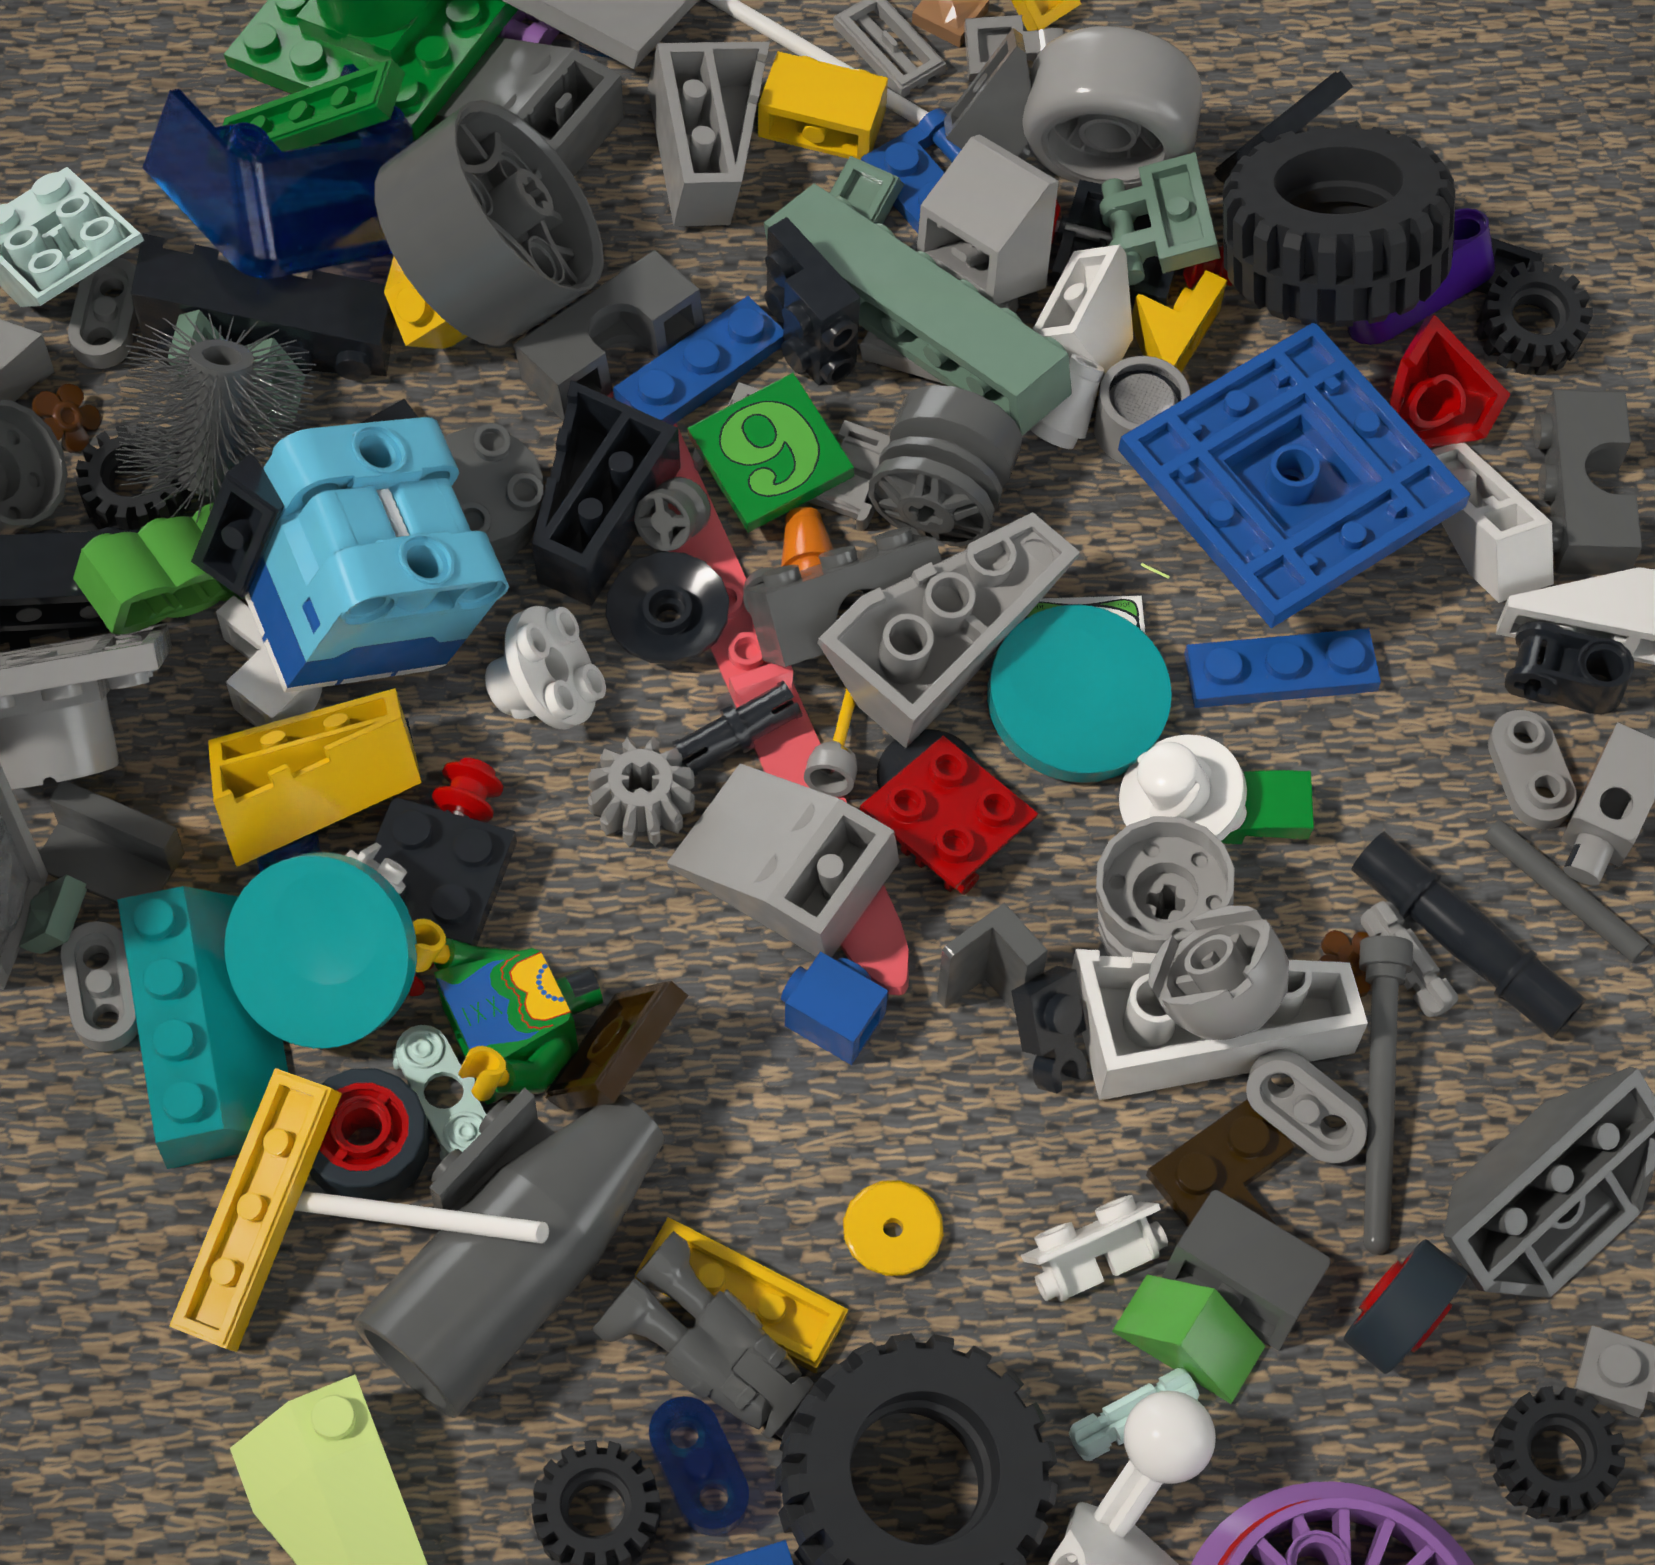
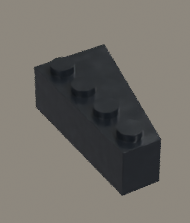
(330, 315)

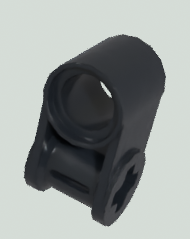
(1567, 666)

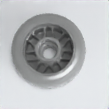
(1110, 104)

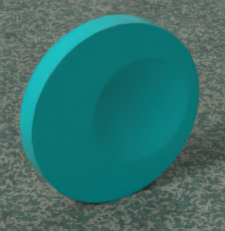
(1078, 693)
(320, 950)

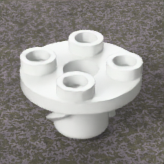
(545, 670)
(1187, 780)

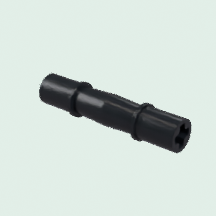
(1468, 934)

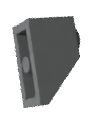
(995, 101)

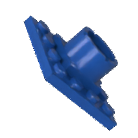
(1293, 473)

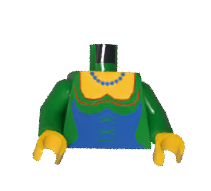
(505, 1011)

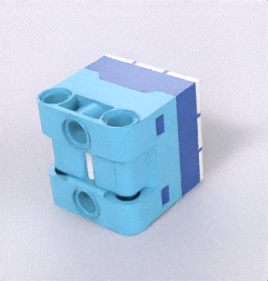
(369, 556)

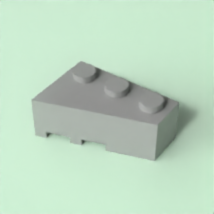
(703, 123)

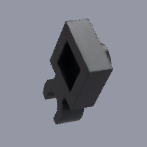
(1047, 1021)

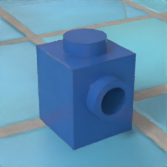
(834, 1005)

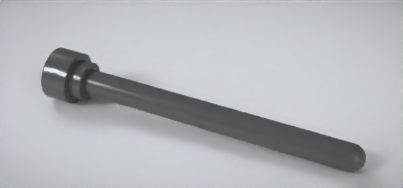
(1386, 965)

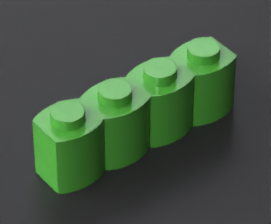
(148, 574)

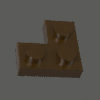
(1221, 1159)

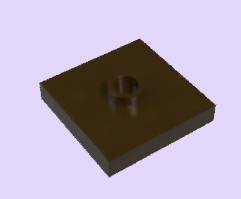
(616, 1046)

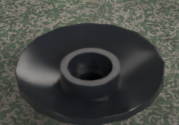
(663, 584)

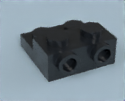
(813, 303)

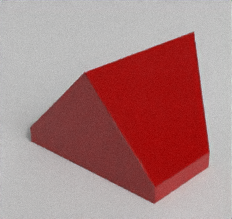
(1445, 389)

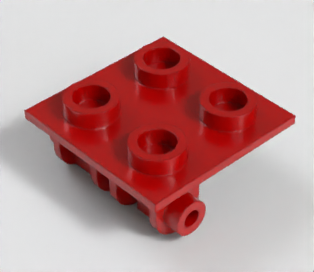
(949, 813)

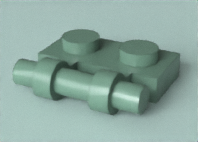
(1178, 215)

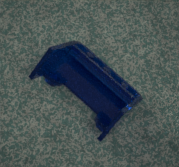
(270, 206)

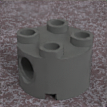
(497, 486)

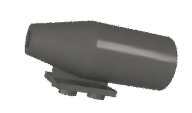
(479, 1298)

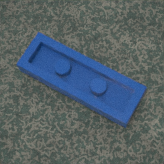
(702, 363)
(1282, 668)

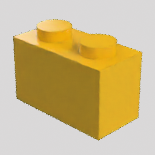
(822, 106)

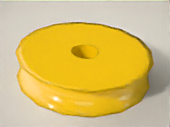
(899, 1204)

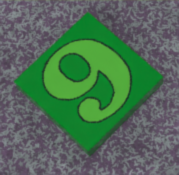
(770, 452)

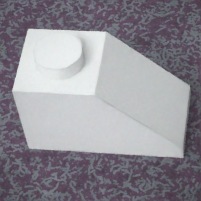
(1091, 307)

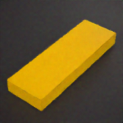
(790, 1313)

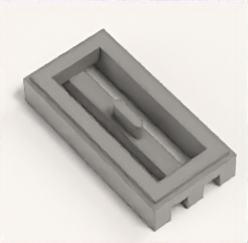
(914, 76)

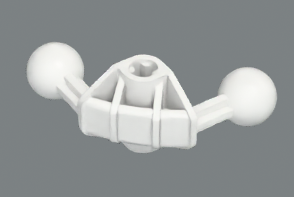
(1167, 1443)

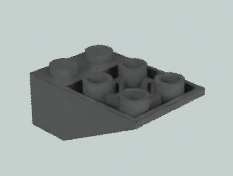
(552, 89)

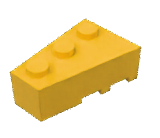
(309, 772)

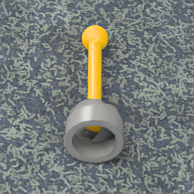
(834, 756)

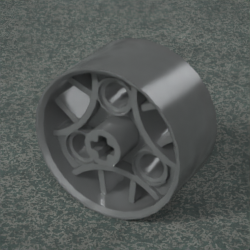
(488, 223)

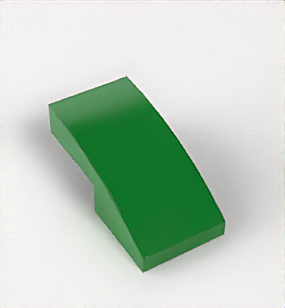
(1276, 806)

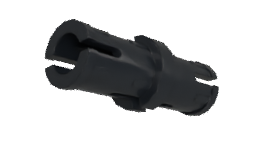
(738, 728)

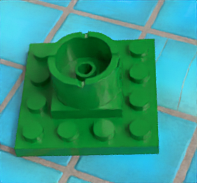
(311, 40)

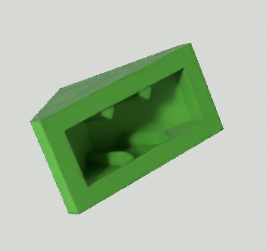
(1193, 1331)

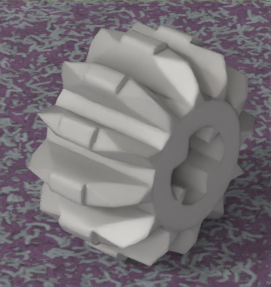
(641, 809)

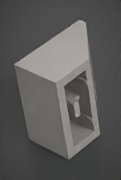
(991, 221)

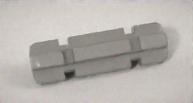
(1432, 993)

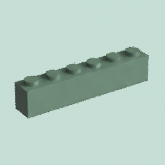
(932, 314)

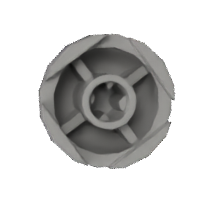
(1222, 975)

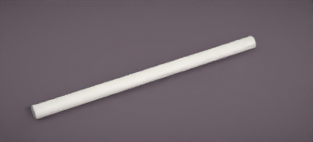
(804, 48)
(423, 1217)

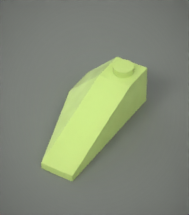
(326, 1482)

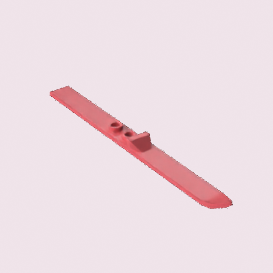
(878, 936)

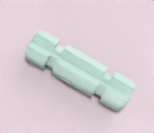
(1095, 1434)

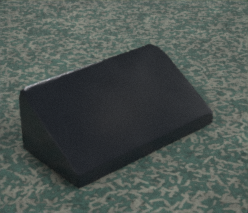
(239, 526)

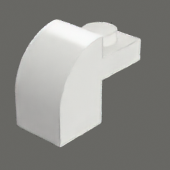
(255, 686)

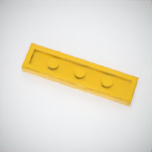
(255, 1210)

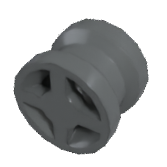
(662, 526)

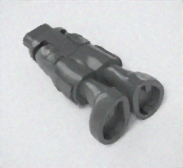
(723, 1353)

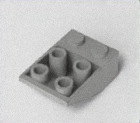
(788, 857)

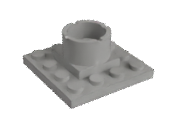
(57, 703)

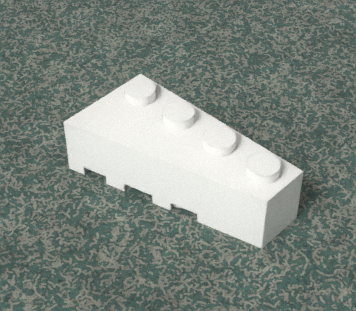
(1142, 1050)

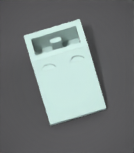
(58, 238)

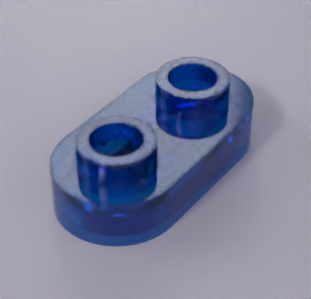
(700, 1467)

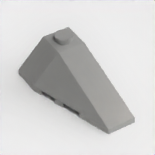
(927, 636)

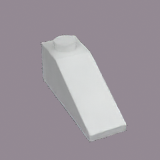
(1499, 531)
(1602, 606)

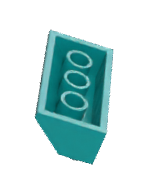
(197, 1041)

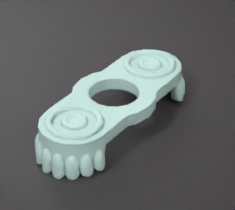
(424, 1055)

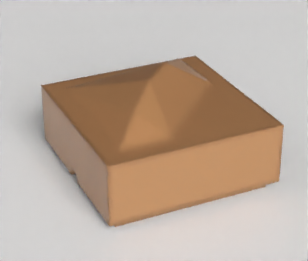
(948, 17)

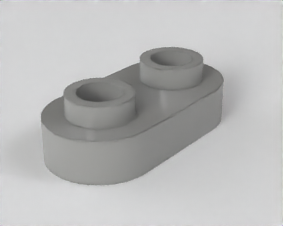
(104, 316)
(1531, 766)
(98, 990)
(1302, 1106)

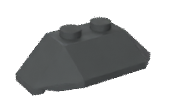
(1556, 1188)

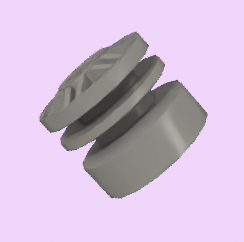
(1158, 868)

